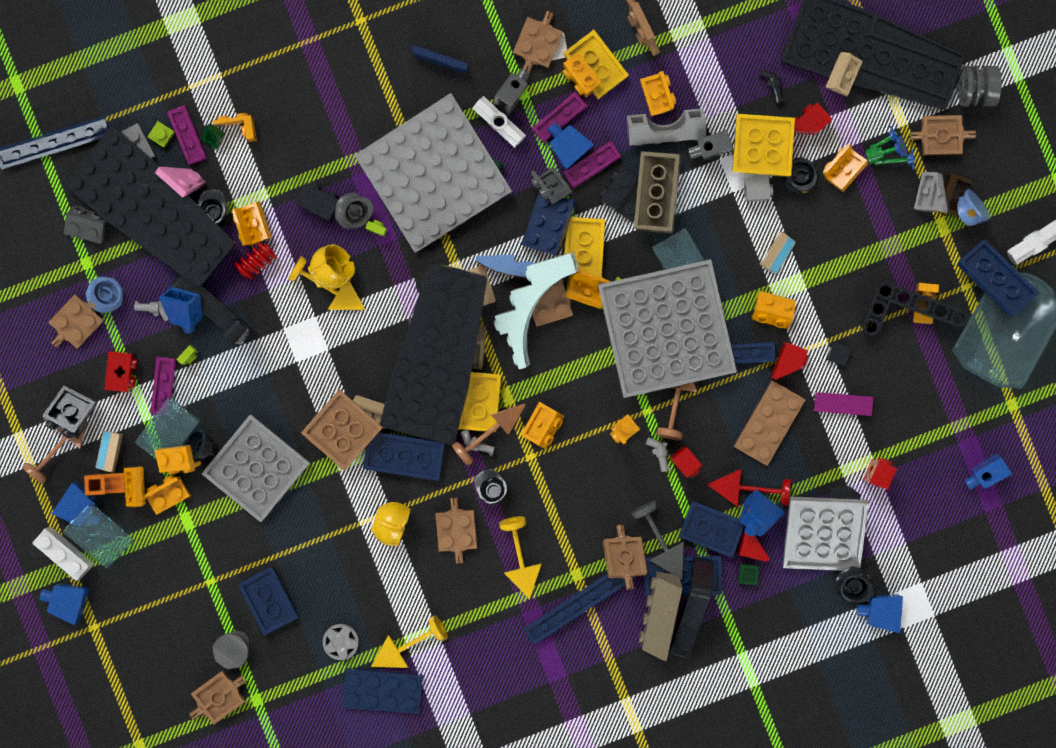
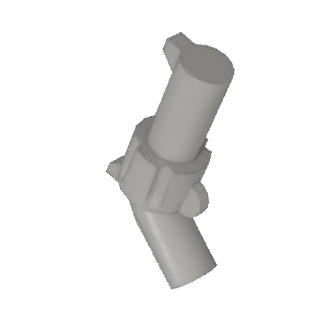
(153, 307)
(482, 447)
(660, 451)

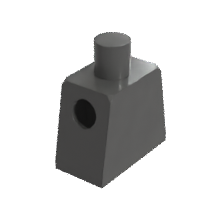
(511, 92)
(721, 145)

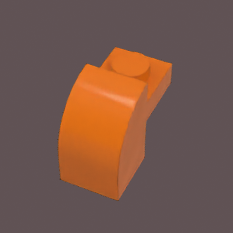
(104, 483)

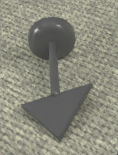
(671, 558)

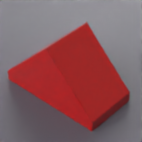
(751, 548)

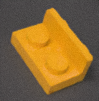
(542, 425)
(134, 486)
(167, 495)

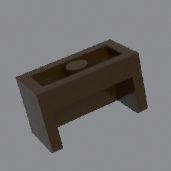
(954, 188)

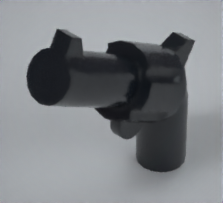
(774, 83)

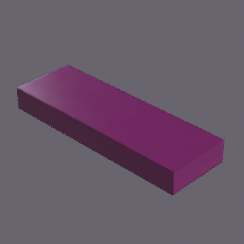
(561, 115)
(187, 135)
(592, 164)
(163, 382)
(843, 404)

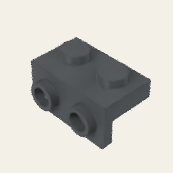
(551, 185)
(85, 224)

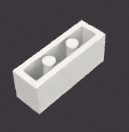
(63, 553)

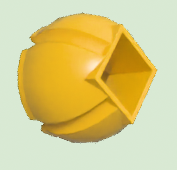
(331, 267)
(390, 523)

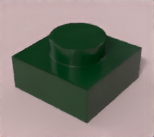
(213, 136)
(748, 574)

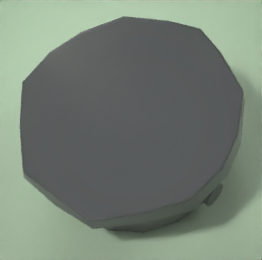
(353, 210)
(231, 649)

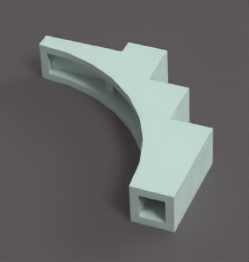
(516, 321)

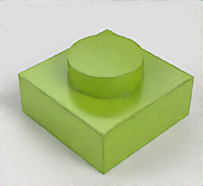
(161, 134)
(377, 227)
(188, 355)

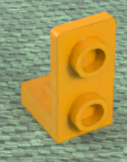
(248, 128)
(927, 290)
(624, 429)

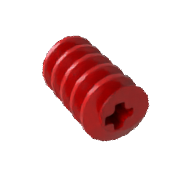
(256, 260)

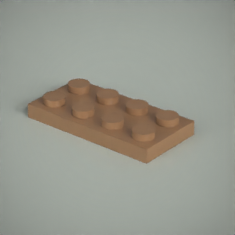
(769, 423)

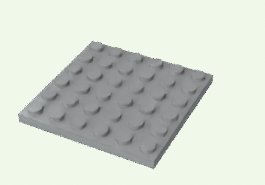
(433, 173)
(667, 328)

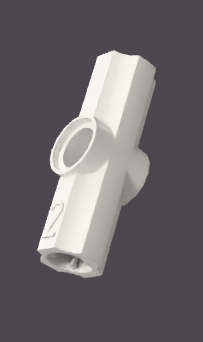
(490, 113)
(1033, 243)

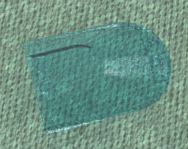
(1006, 347)

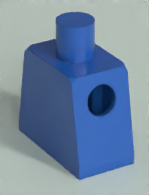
(568, 144)
(182, 308)
(996, 471)
(73, 502)
(759, 514)
(66, 601)
(883, 611)

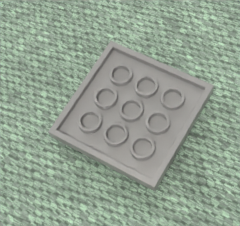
(255, 468)
(825, 533)

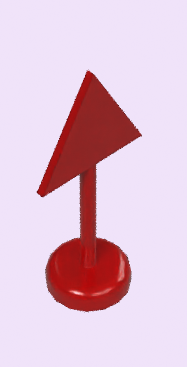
(730, 485)

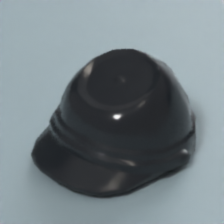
(214, 204)
(490, 487)

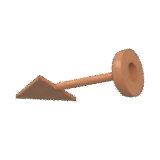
(505, 419)
(670, 433)
(35, 471)

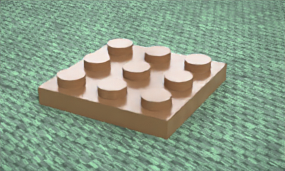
(342, 430)

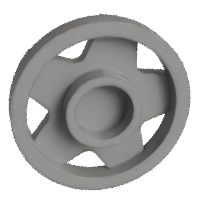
(340, 642)

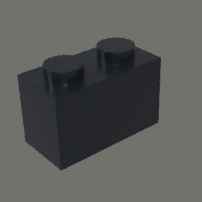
(317, 201)

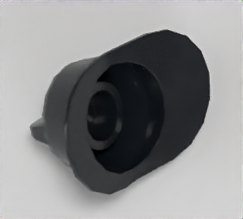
(200, 444)

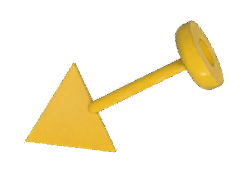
(345, 298)
(525, 576)
(389, 654)

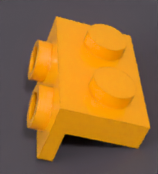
(581, 74)
(658, 94)
(844, 167)
(251, 224)
(584, 288)
(774, 310)
(176, 459)

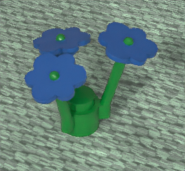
(875, 154)

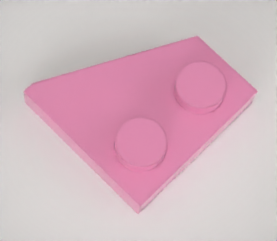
(180, 179)

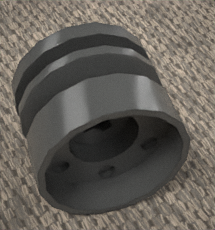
(979, 86)

